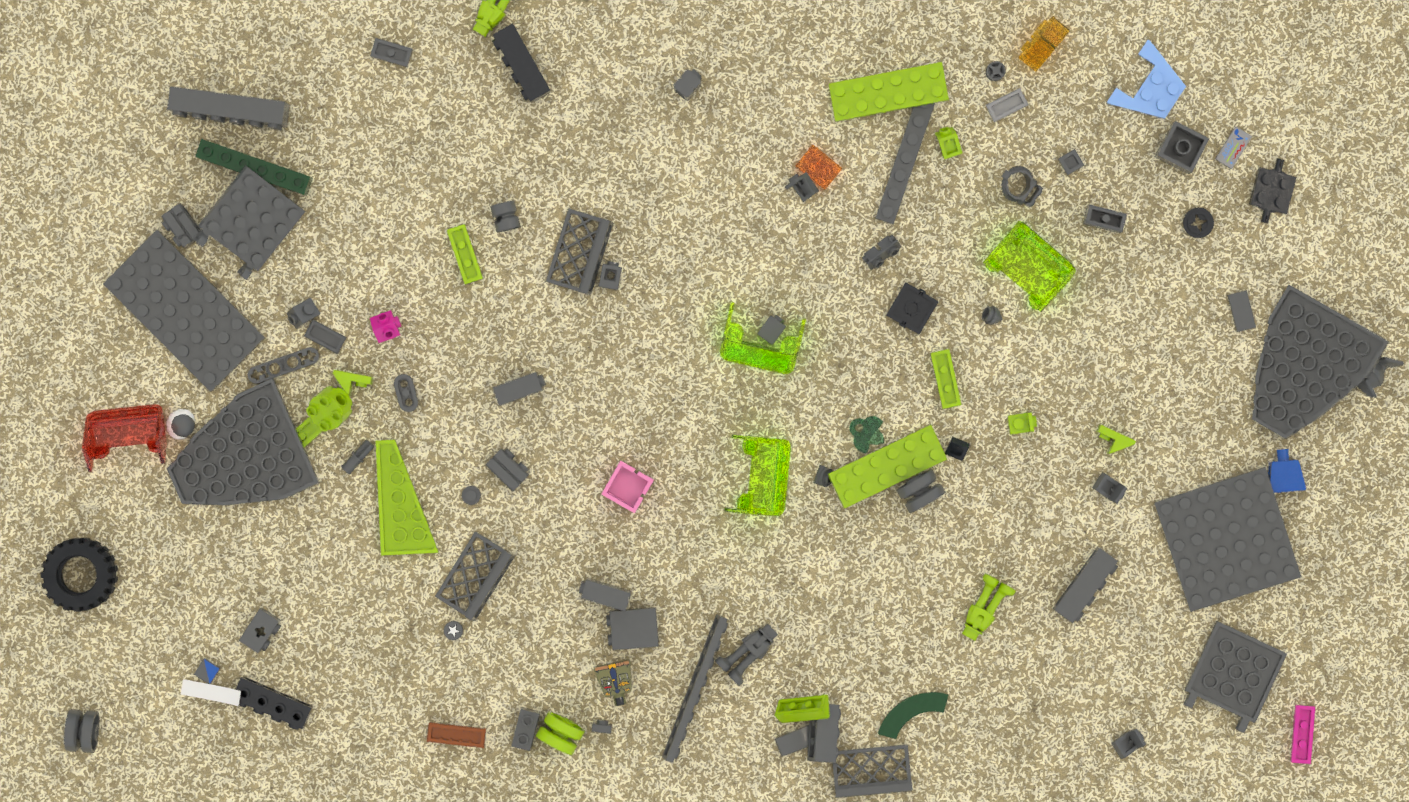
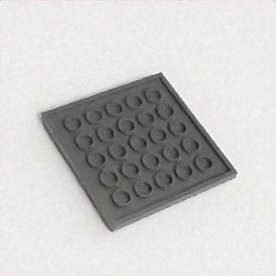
(1227, 539)

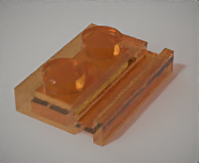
(818, 167)

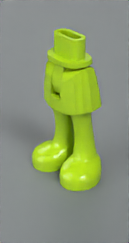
(490, 15)
(979, 618)

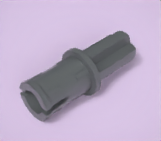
(357, 456)

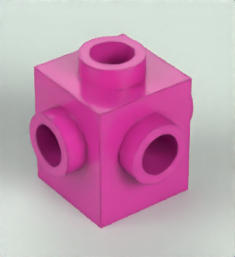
(385, 326)

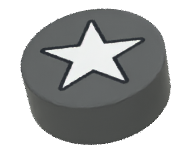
(453, 630)

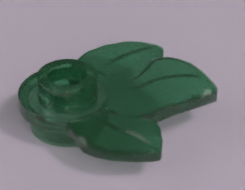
(869, 435)

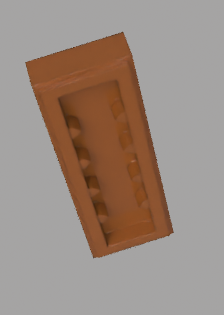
(456, 735)

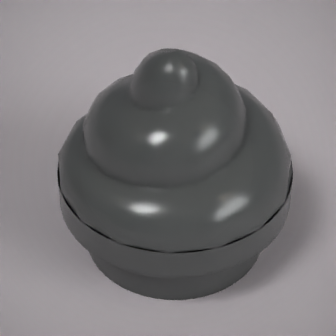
(991, 315)

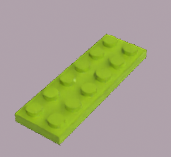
(888, 91)
(887, 466)

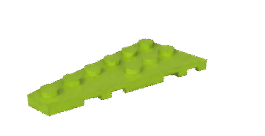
(400, 512)

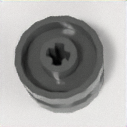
(919, 488)
(81, 731)

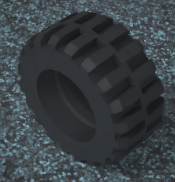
(53, 574)

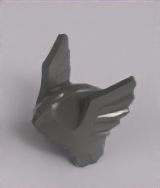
(1377, 375)

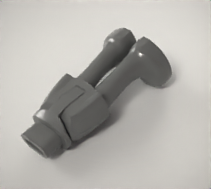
(758, 645)

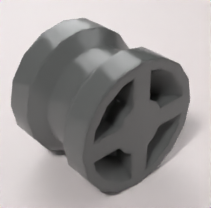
(997, 68)

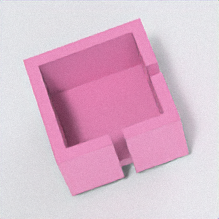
(627, 486)

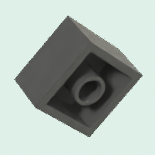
(1182, 147)

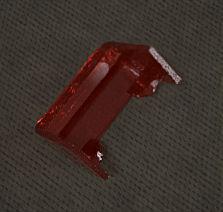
(124, 428)

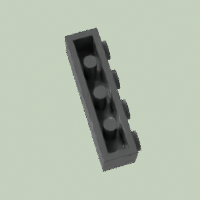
(1085, 585)

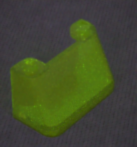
(1031, 264)

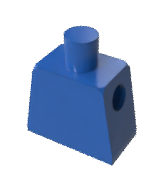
(1285, 474)

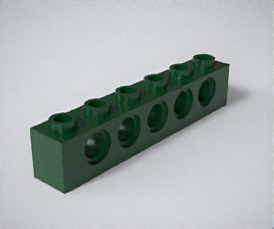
(268, 171)

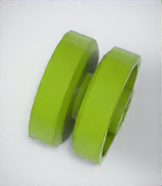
(560, 734)

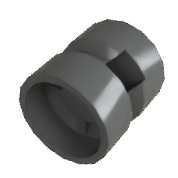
(505, 216)

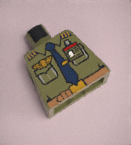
(615, 680)

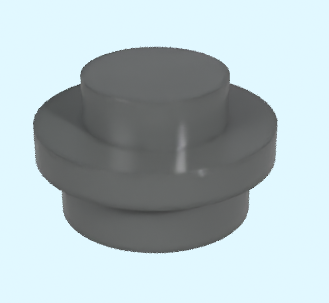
(471, 495)

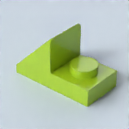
(346, 380)
(1119, 440)

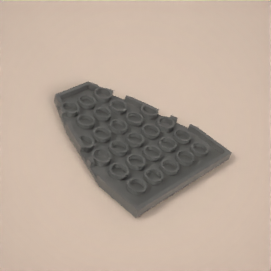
(1309, 362)
(244, 454)

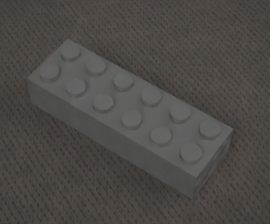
(228, 107)

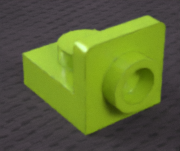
(948, 142)
(1021, 423)

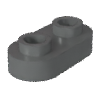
(406, 393)

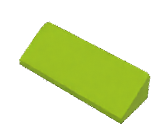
(803, 709)

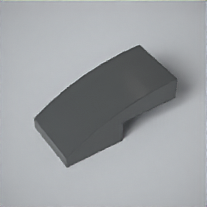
(793, 741)

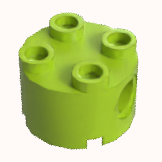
(330, 408)

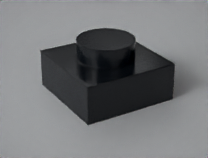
(957, 448)

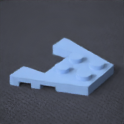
(1157, 92)

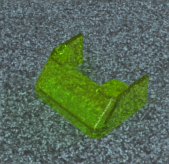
(756, 355)
(767, 476)

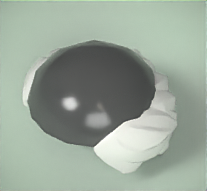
(180, 424)

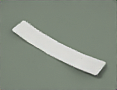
(210, 692)

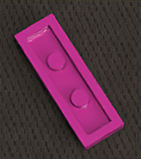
(1302, 734)

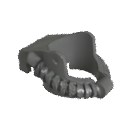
(1030, 184)

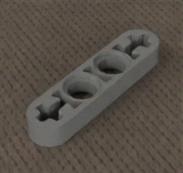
(283, 363)

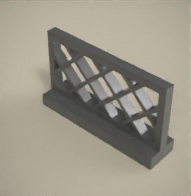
(595, 257)
(489, 584)
(876, 787)

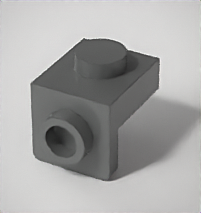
(803, 186)
(303, 313)
(1109, 488)
(1128, 743)

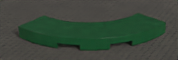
(909, 708)

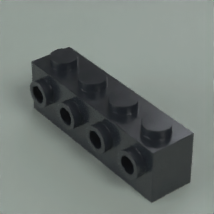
(522, 63)
(274, 703)

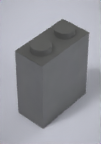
(519, 388)
(605, 594)
(633, 628)

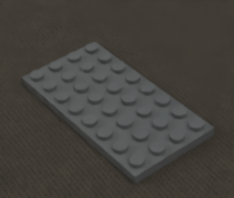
(184, 310)

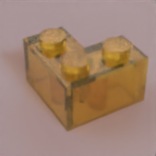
(1044, 42)

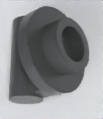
(822, 476)

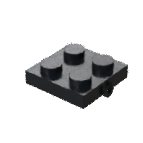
(912, 308)

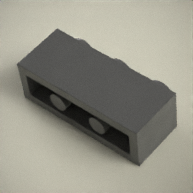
(824, 736)

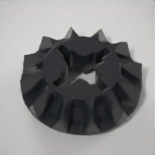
(1206, 227)

